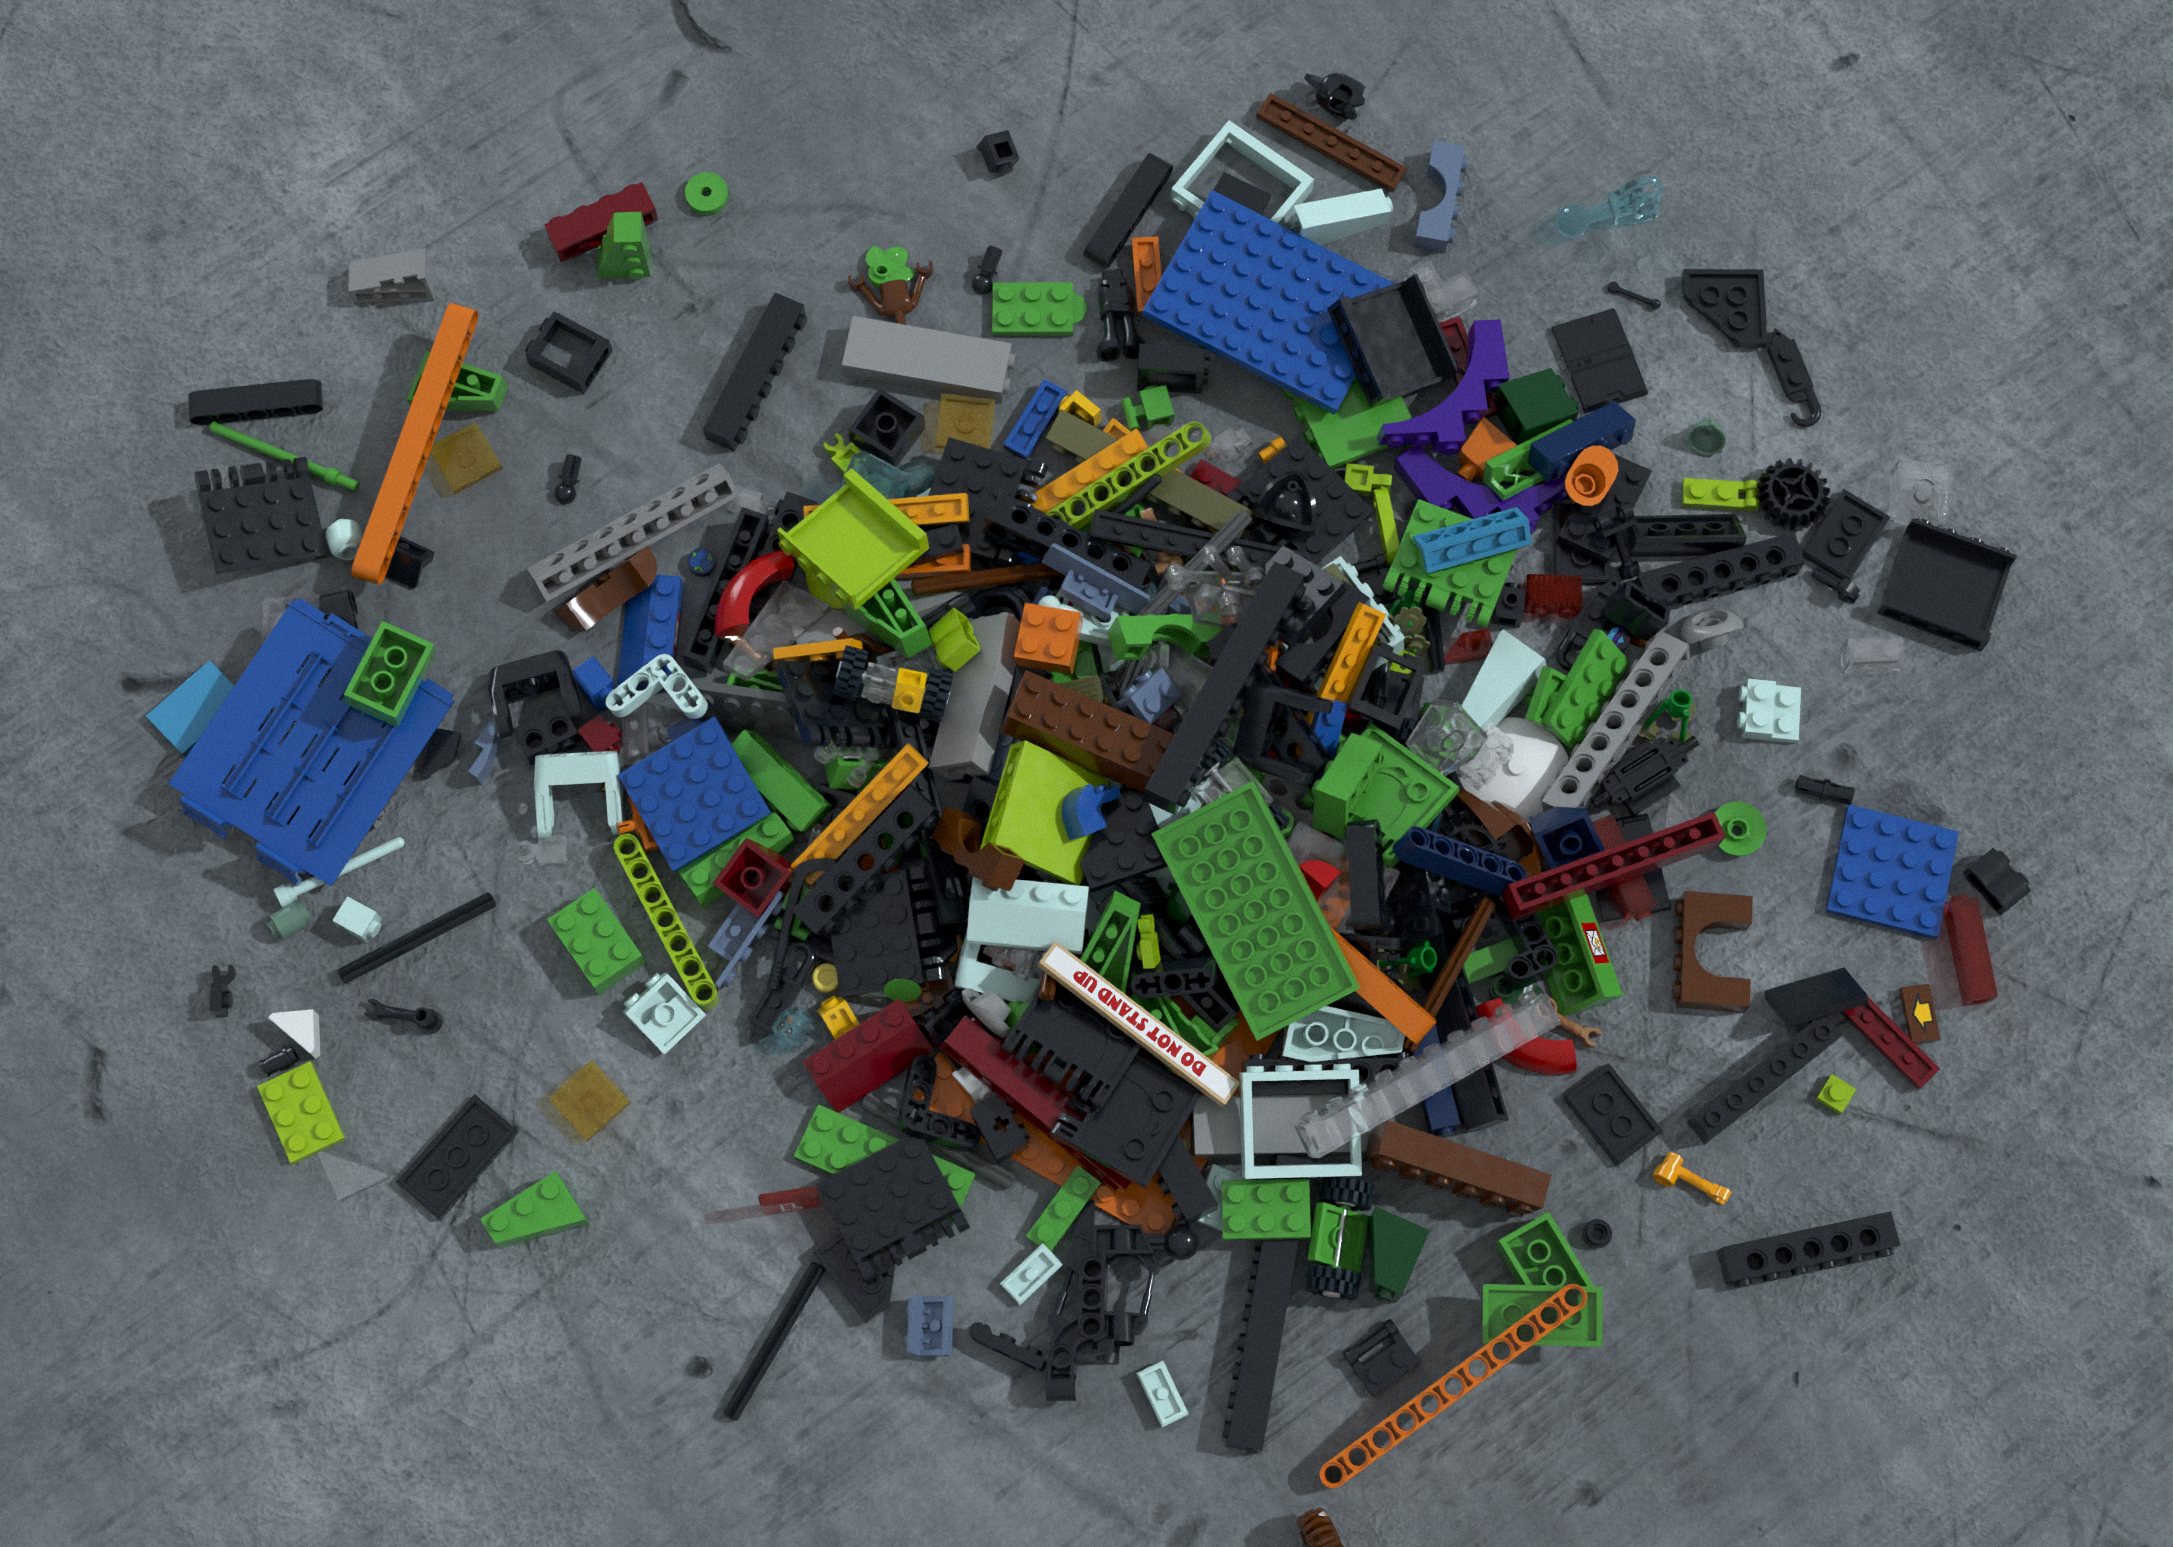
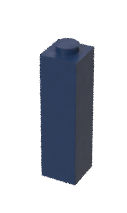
(1439, 1108)

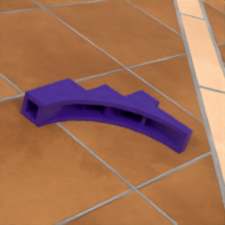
(1467, 404)
(1441, 488)

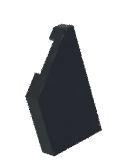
(440, 751)

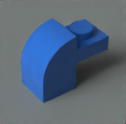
(1082, 810)

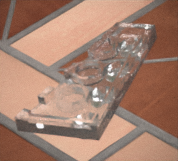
(779, 624)

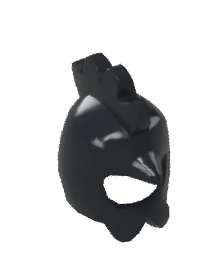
(1338, 94)

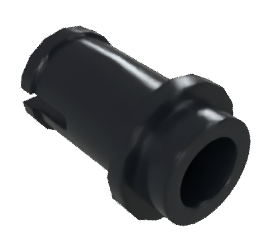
(279, 1061)

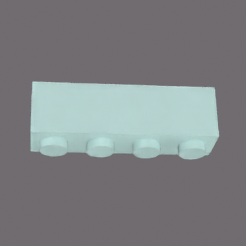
(1028, 915)

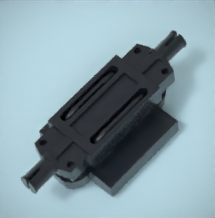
(1645, 775)

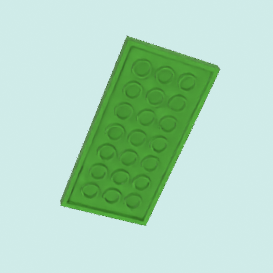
(1256, 910)

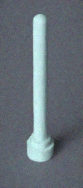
(289, 893)

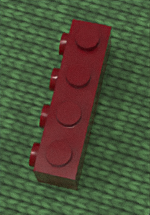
(587, 224)

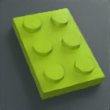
(301, 1113)

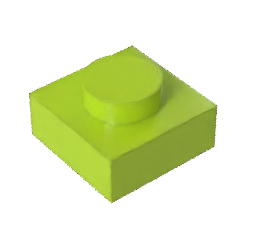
(1835, 1094)

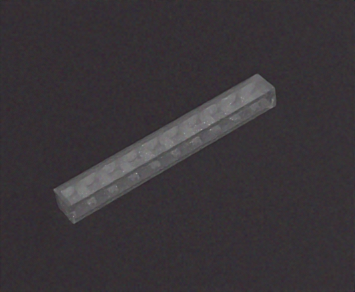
(1426, 1074)

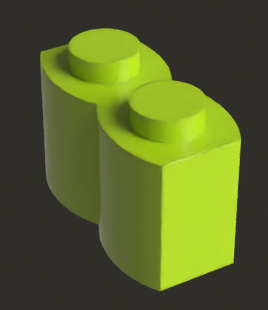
(953, 640)

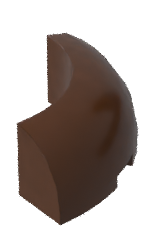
(613, 590)

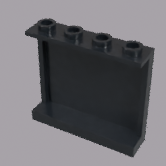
(1393, 341)
(1946, 584)

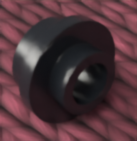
(1603, 1227)

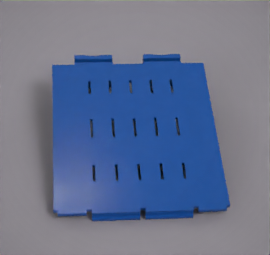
(235, 741)

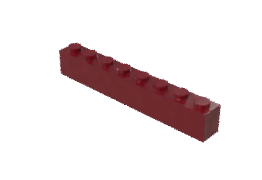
(1613, 866)
(1020, 1088)

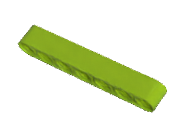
(1135, 467)
(662, 909)

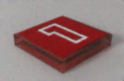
(790, 1200)

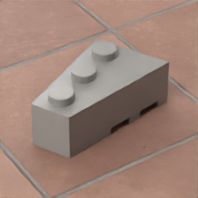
(393, 278)

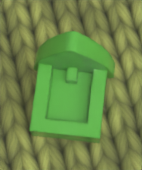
(1219, 1037)

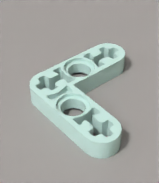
(657, 681)

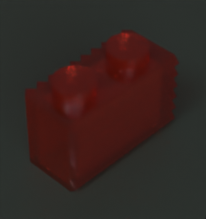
(1553, 595)

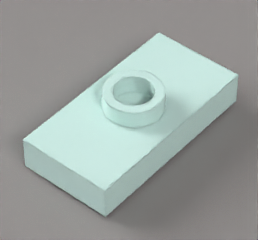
(1031, 1273)
(1162, 1394)

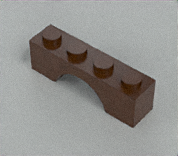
(993, 864)

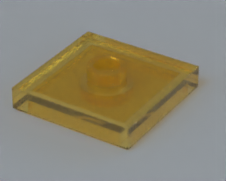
(965, 420)
(465, 458)
(589, 1100)

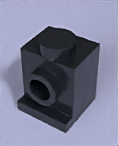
(999, 152)
(1507, 613)

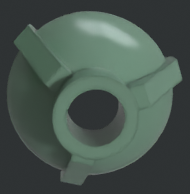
(1706, 437)

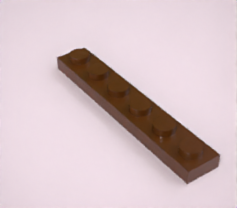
(1331, 142)

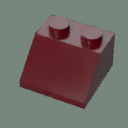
(754, 876)

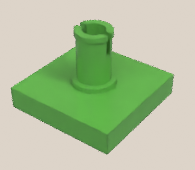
(1543, 695)

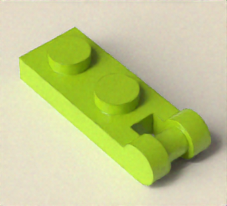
(1719, 494)

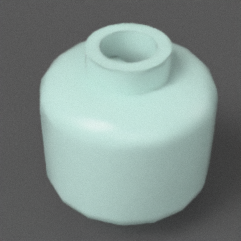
(344, 538)

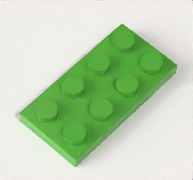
(1585, 689)
(1509, 1303)

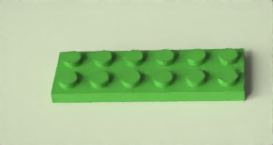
(838, 1142)

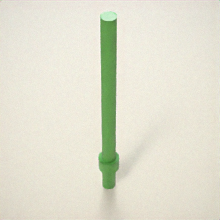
(330, 475)

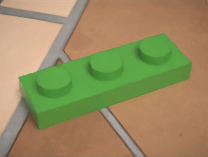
(1064, 1208)

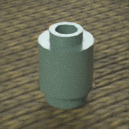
(289, 920)

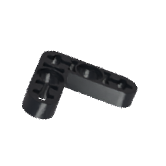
(925, 1117)

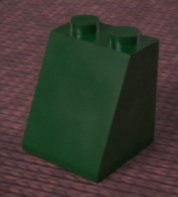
(1534, 405)
(1392, 1253)

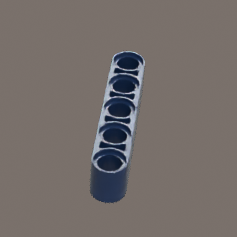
(1457, 860)

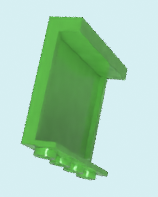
(1351, 430)

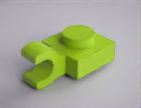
(1362, 479)

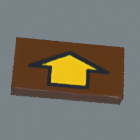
(1919, 1013)

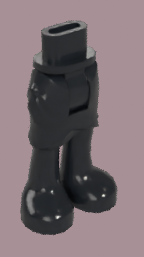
(1117, 302)

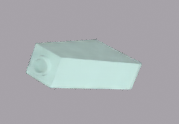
(1341, 216)
(1502, 680)

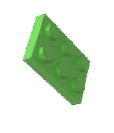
(1032, 309)
(1266, 1209)

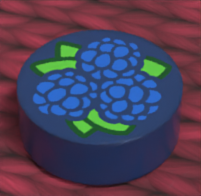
(701, 562)

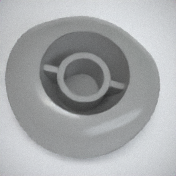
(1709, 627)
(989, 1010)

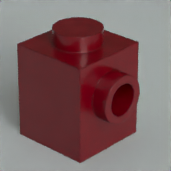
(600, 735)

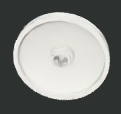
(1529, 770)

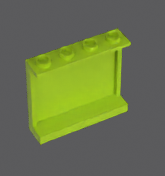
(855, 542)
(1030, 811)

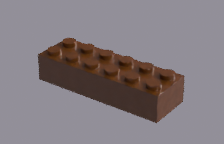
(1085, 731)
(1457, 1168)

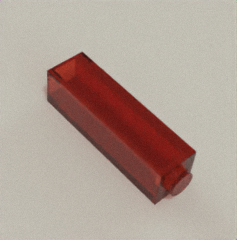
(1632, 894)
(1970, 950)

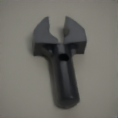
(1846, 589)

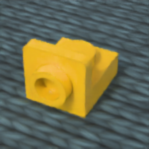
(1082, 408)
(909, 690)
(837, 1016)

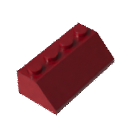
(867, 1056)

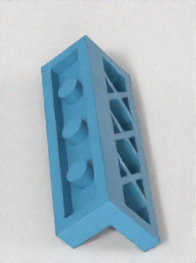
(1473, 539)

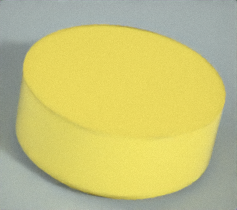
(825, 978)

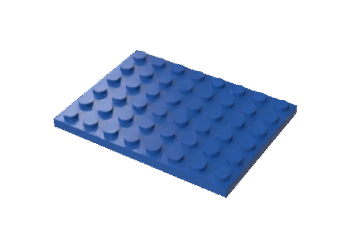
(1262, 299)

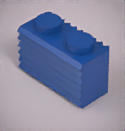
(594, 683)

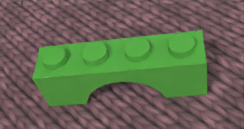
(1134, 634)

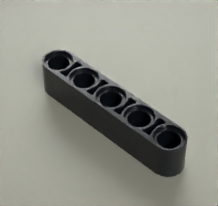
(1128, 210)
(255, 402)

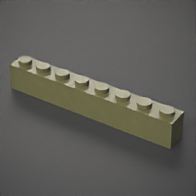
(1176, 488)

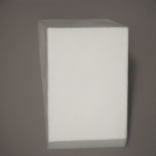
(301, 1027)

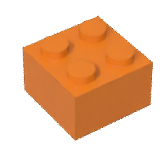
(1048, 638)

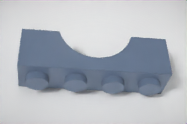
(1435, 224)

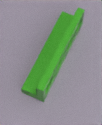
(1512, 462)

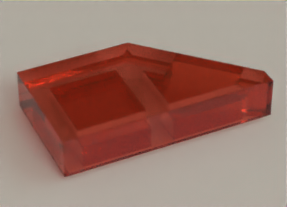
(1470, 647)

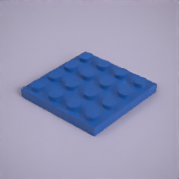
(694, 794)
(1892, 871)

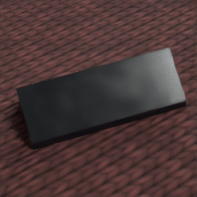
(1684, 535)

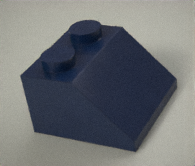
(1565, 835)

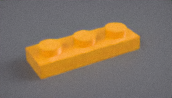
(815, 651)

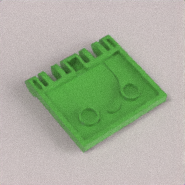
(1473, 581)
(1401, 794)

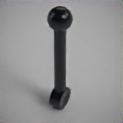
(1613, 287)

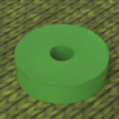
(709, 204)

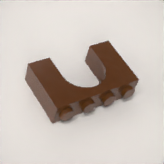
(1694, 984)

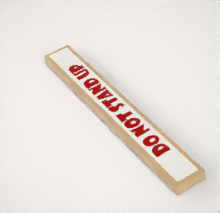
(1138, 1024)

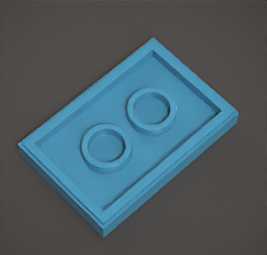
(191, 707)

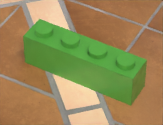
(780, 782)

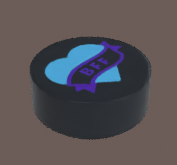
(1619, 636)

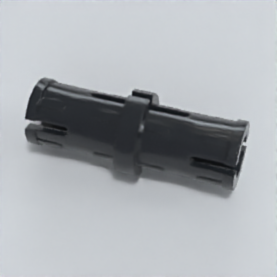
(1824, 789)

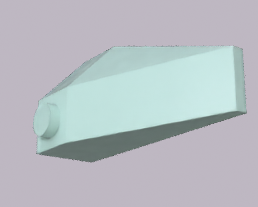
(1340, 1035)

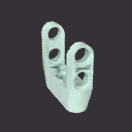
(577, 769)
(987, 977)

